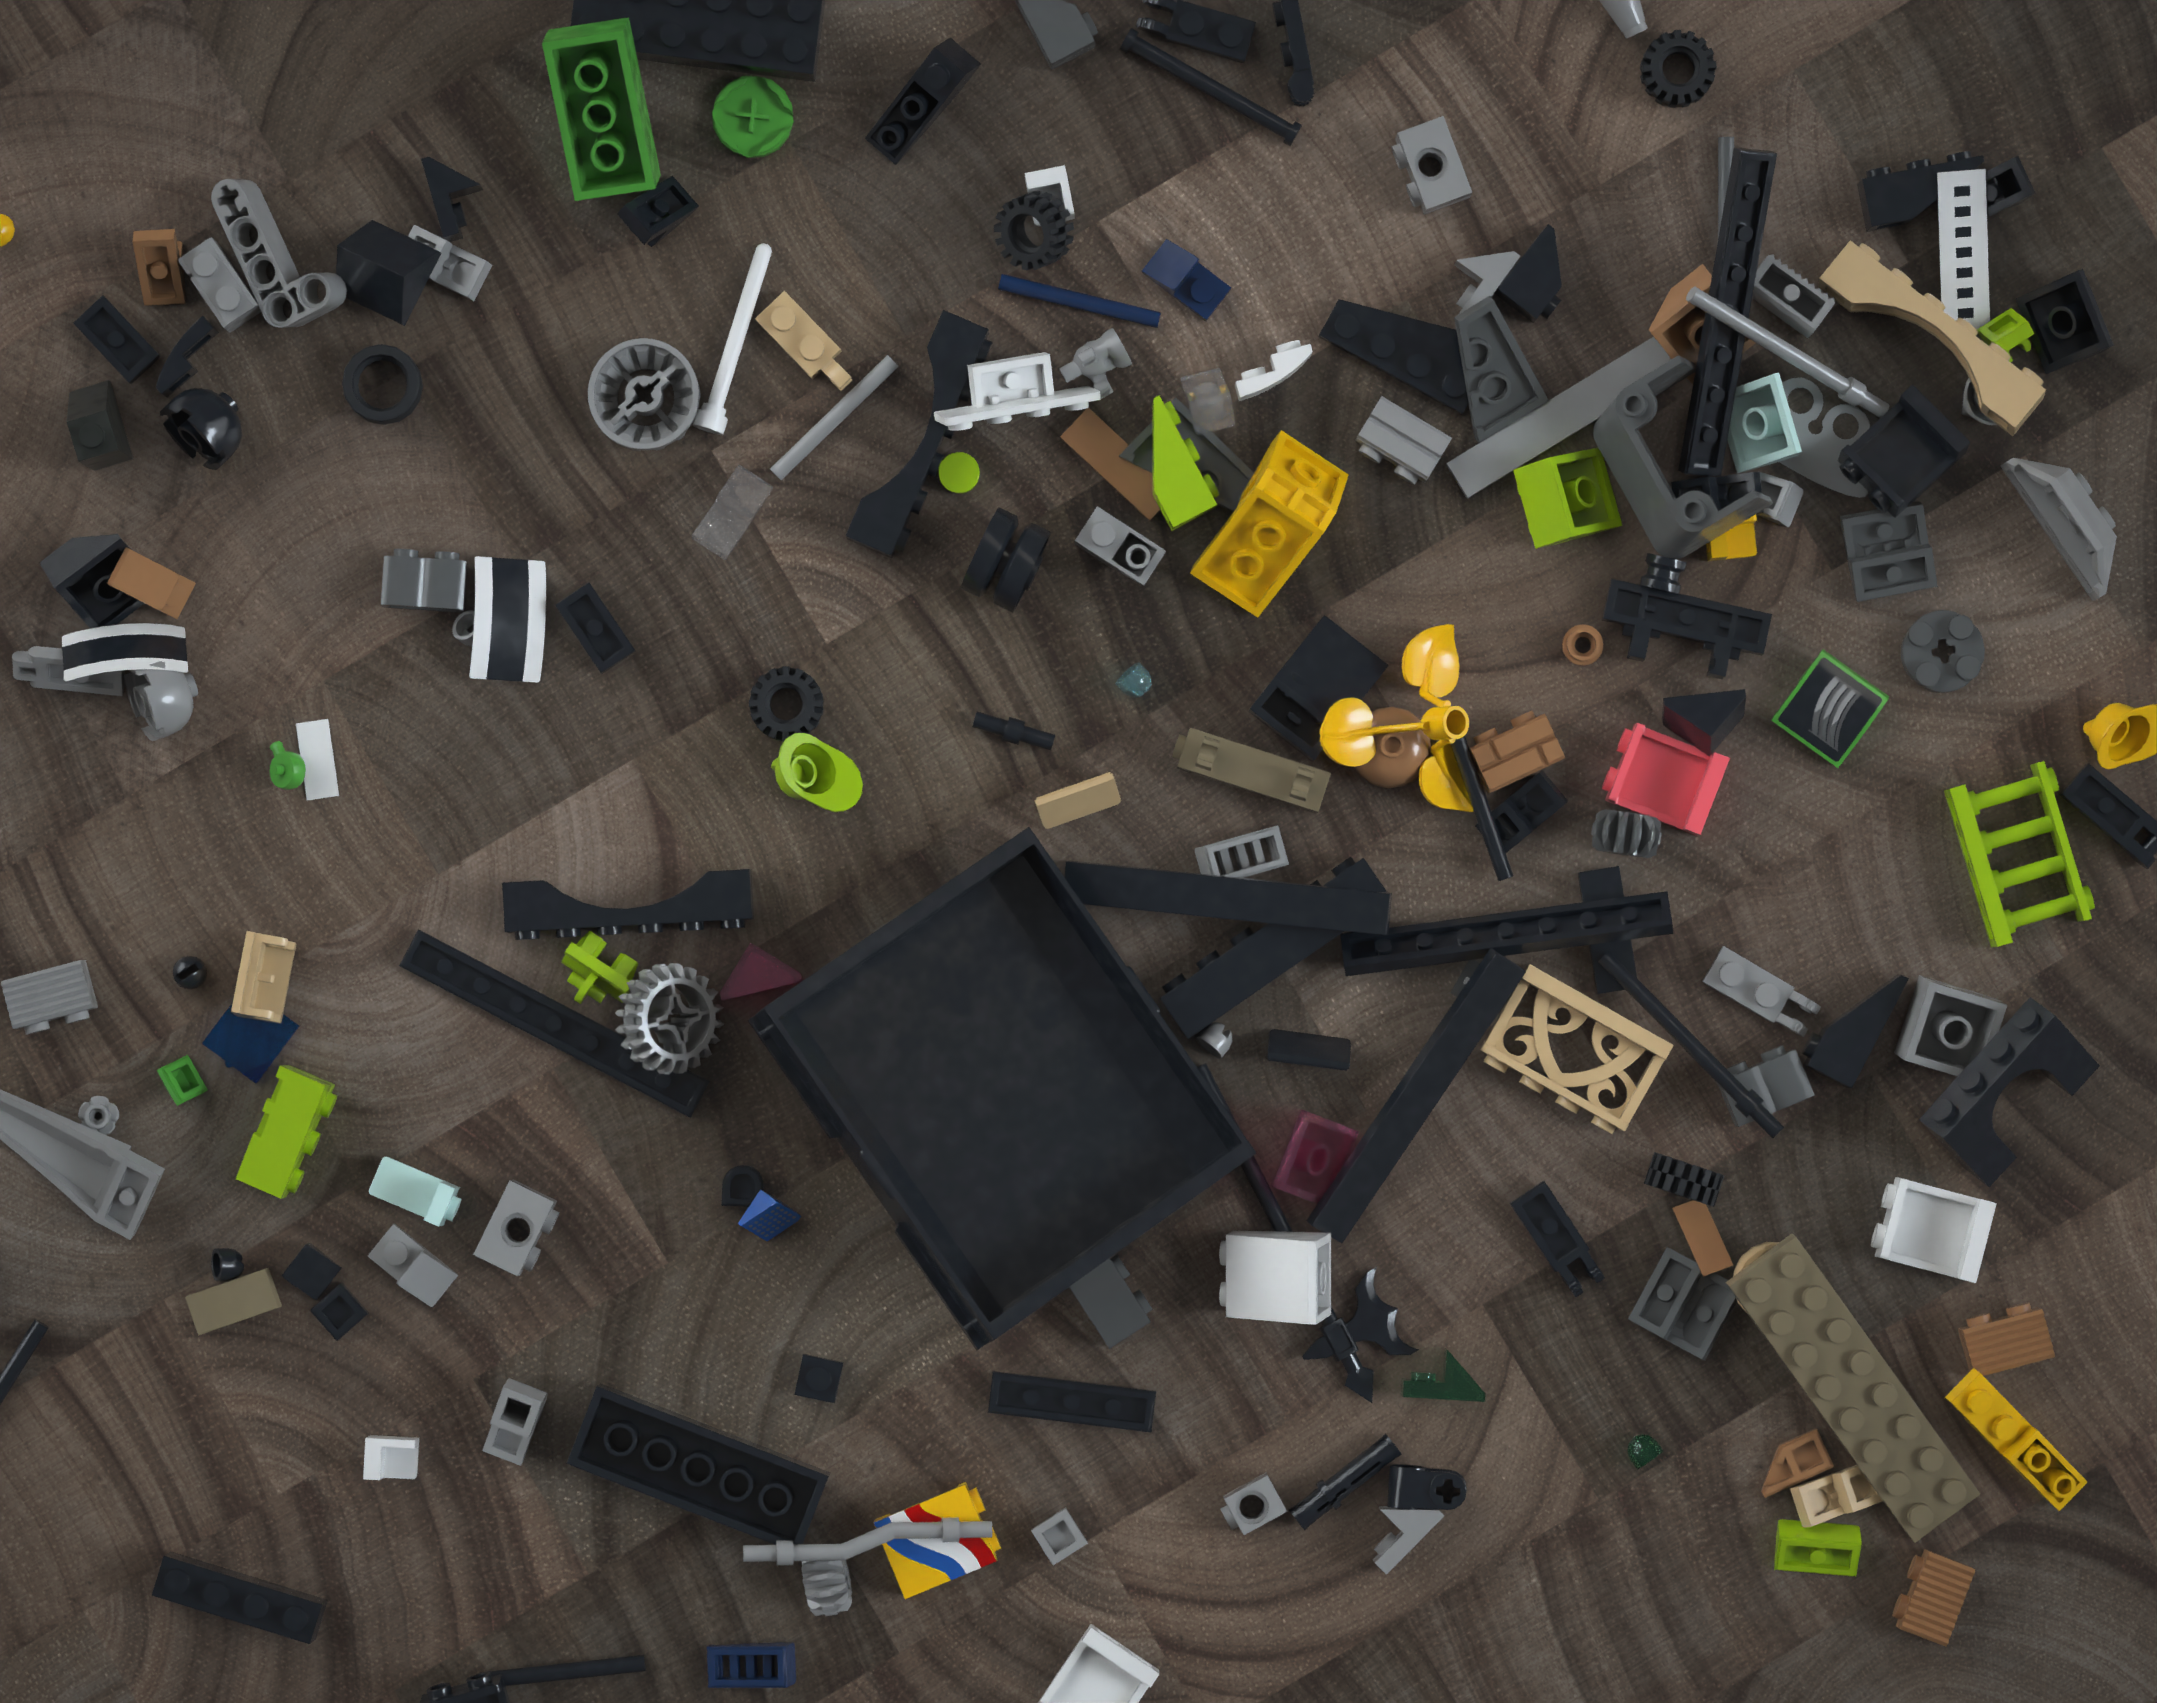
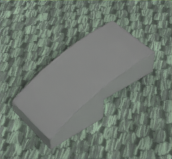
(455, 267)

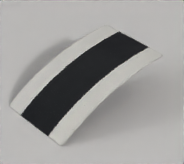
(508, 619)
(124, 648)

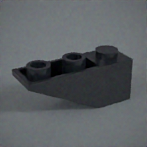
(922, 99)
(1902, 195)

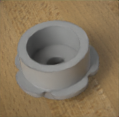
(109, 1113)

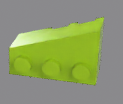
(286, 1132)

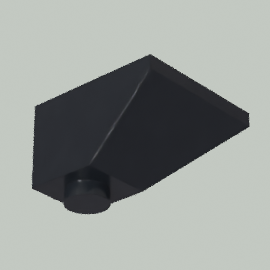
(81, 575)

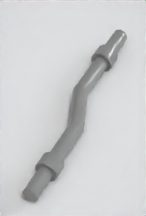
(786, 1552)

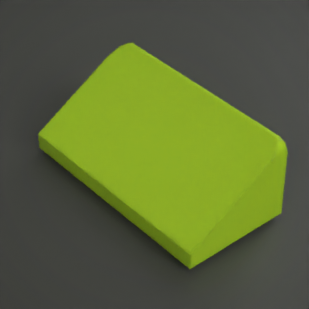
(1817, 1549)

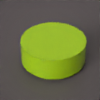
(959, 473)

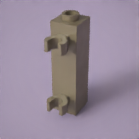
(1251, 769)

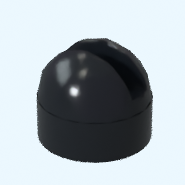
(194, 980)
(226, 1264)

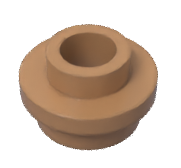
(1589, 633)

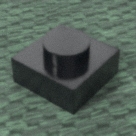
(819, 1378)

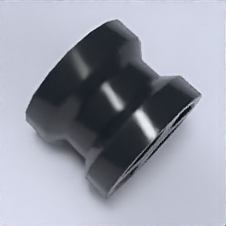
(1663, 573)

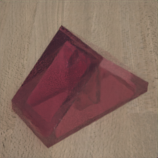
(757, 973)

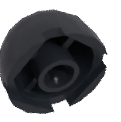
(204, 424)

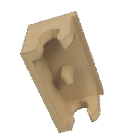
(263, 977)

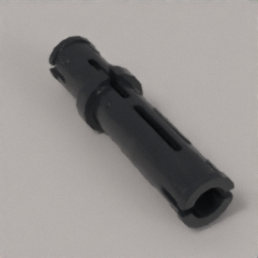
(1344, 1482)

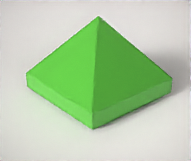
(182, 1080)

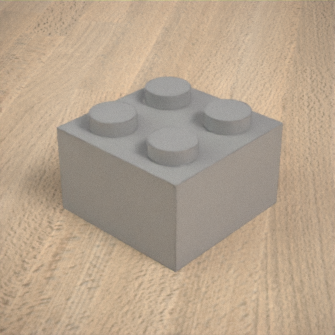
(1947, 1026)

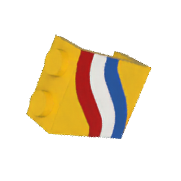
(929, 1561)

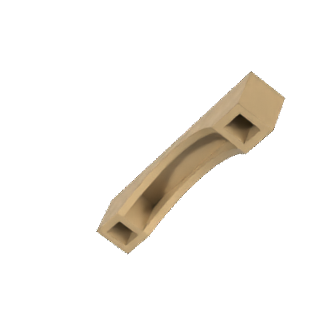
(1866, 285)

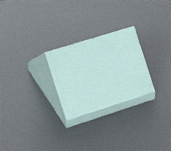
(1761, 425)

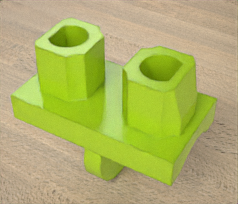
(591, 971)

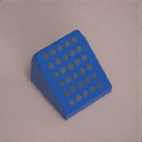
(768, 1216)

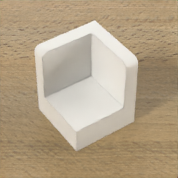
(1052, 181)
(390, 1457)

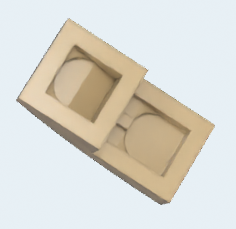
(1833, 1496)

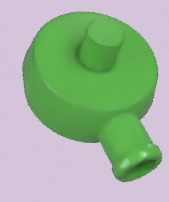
(286, 767)

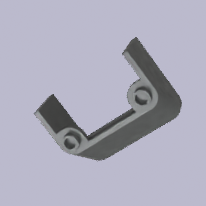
(1671, 523)

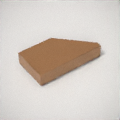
(1796, 1462)

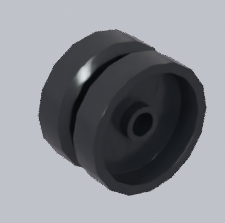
(1010, 562)

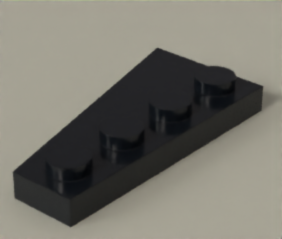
(1403, 348)

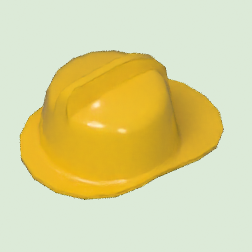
(2123, 734)

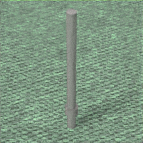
(1848, 389)

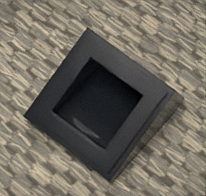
(311, 1271)

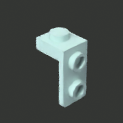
(415, 1191)

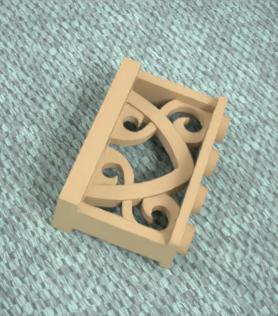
(1631, 1045)

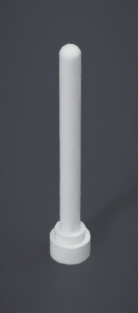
(712, 414)

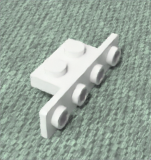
(1013, 388)

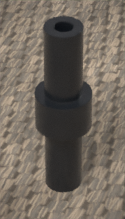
(1013, 730)

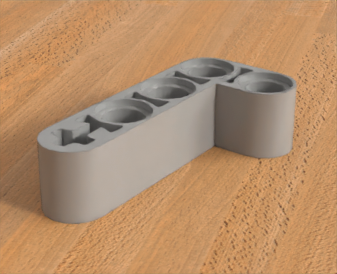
(271, 248)

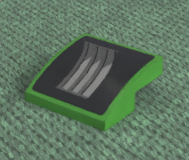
(1830, 708)

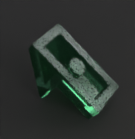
(1454, 1385)

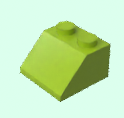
(1567, 497)

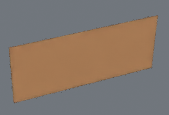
(1702, 1237)

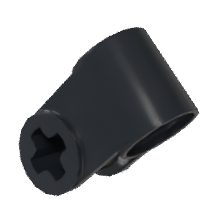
(1416, 1487)

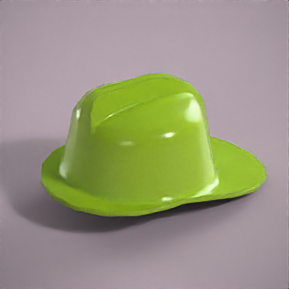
(817, 773)

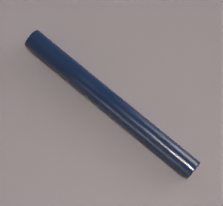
(1079, 300)

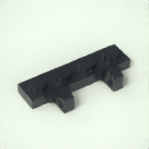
(1653, 612)

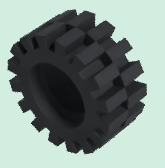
(1683, 44)
(1052, 223)
(786, 678)
(1684, 1179)

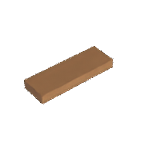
(1101, 450)

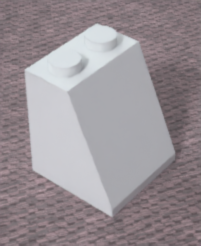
(1277, 1276)

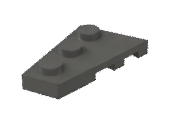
(1216, 459)

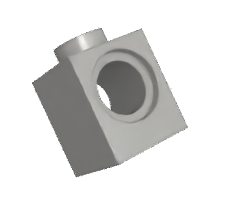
(1271, 1508)

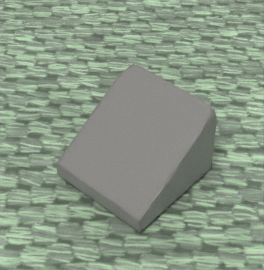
(1784, 496)

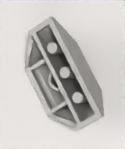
(2069, 519)

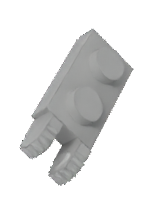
(1756, 989)

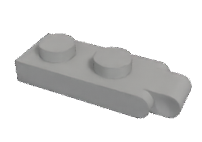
(45, 670)

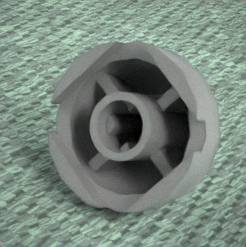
(161, 698)

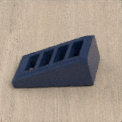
(786, 1665)

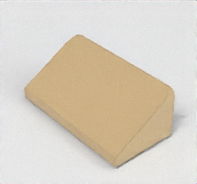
(1078, 800)

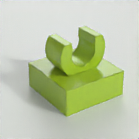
(2007, 331)

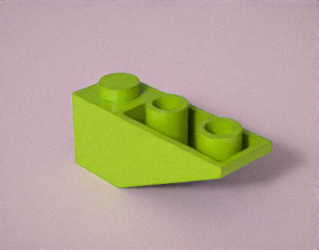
(1175, 476)

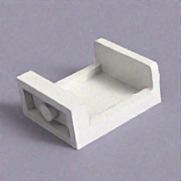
(1933, 1229)
(1100, 1673)

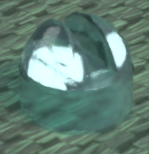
(1134, 681)

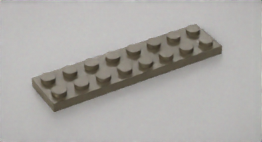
(1853, 1388)

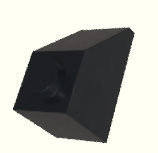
(1535, 279)

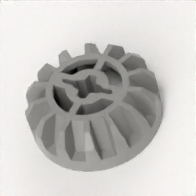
(671, 370)

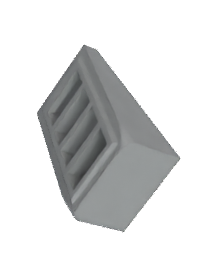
(1208, 864)

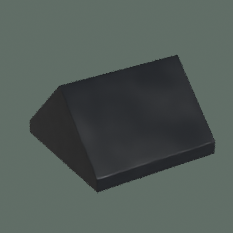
(385, 270)
(2065, 322)

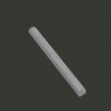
(834, 417)

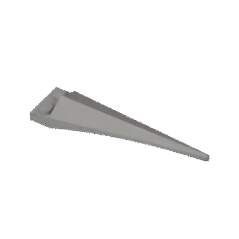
(83, 1163)

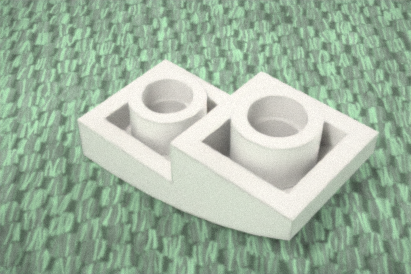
(1284, 363)

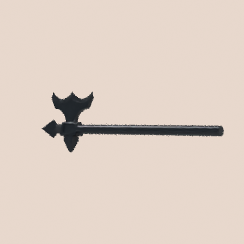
(1373, 1318)

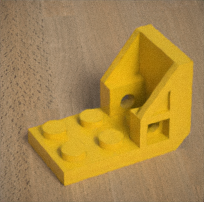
(1273, 526)

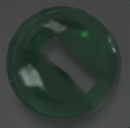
(1643, 1450)

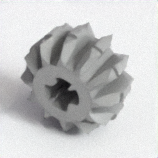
(827, 1586)

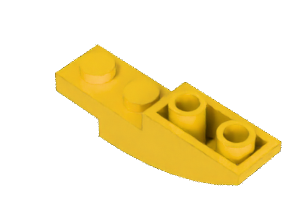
(2016, 1439)

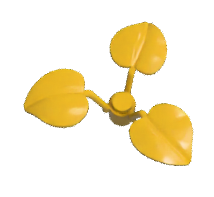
(1432, 665)

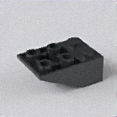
(1317, 675)

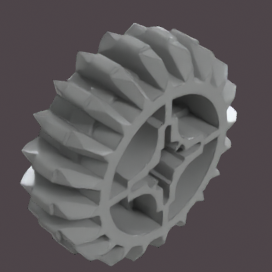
(680, 1047)

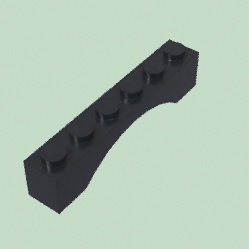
(885, 512)
(542, 907)

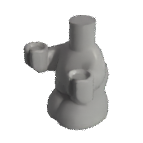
(1096, 359)

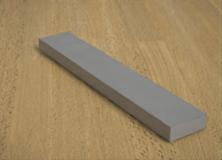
(1553, 420)

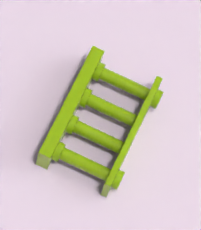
(1979, 844)

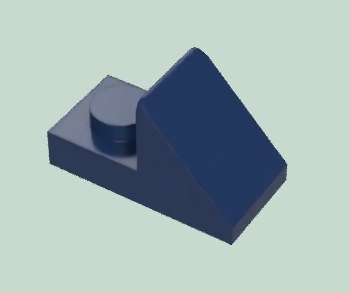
(1186, 279)

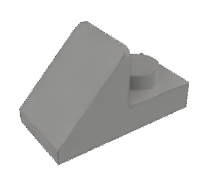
(1488, 272)
(412, 1266)
(1413, 1526)

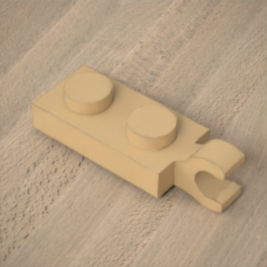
(803, 340)

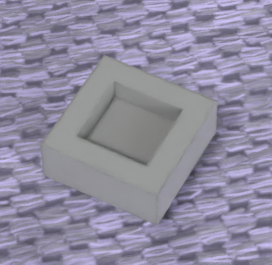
(1059, 1536)

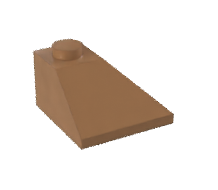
(1680, 323)

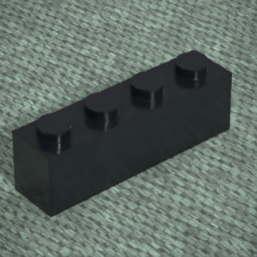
(239, 1597)

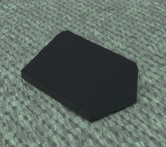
(1309, 1049)

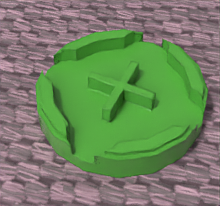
(752, 116)

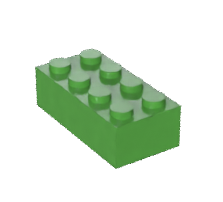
(601, 109)

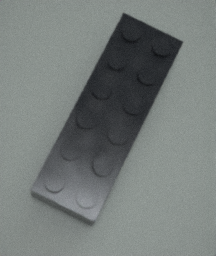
(725, 35)
(697, 1467)

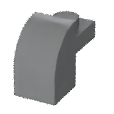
(514, 1421)

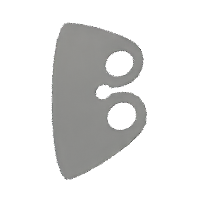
(1821, 451)

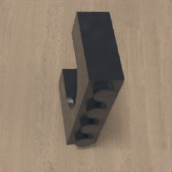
(1965, 1109)

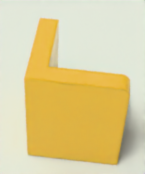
(1735, 543)

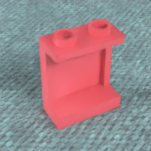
(1664, 779)

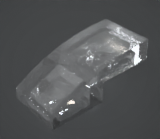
(732, 512)

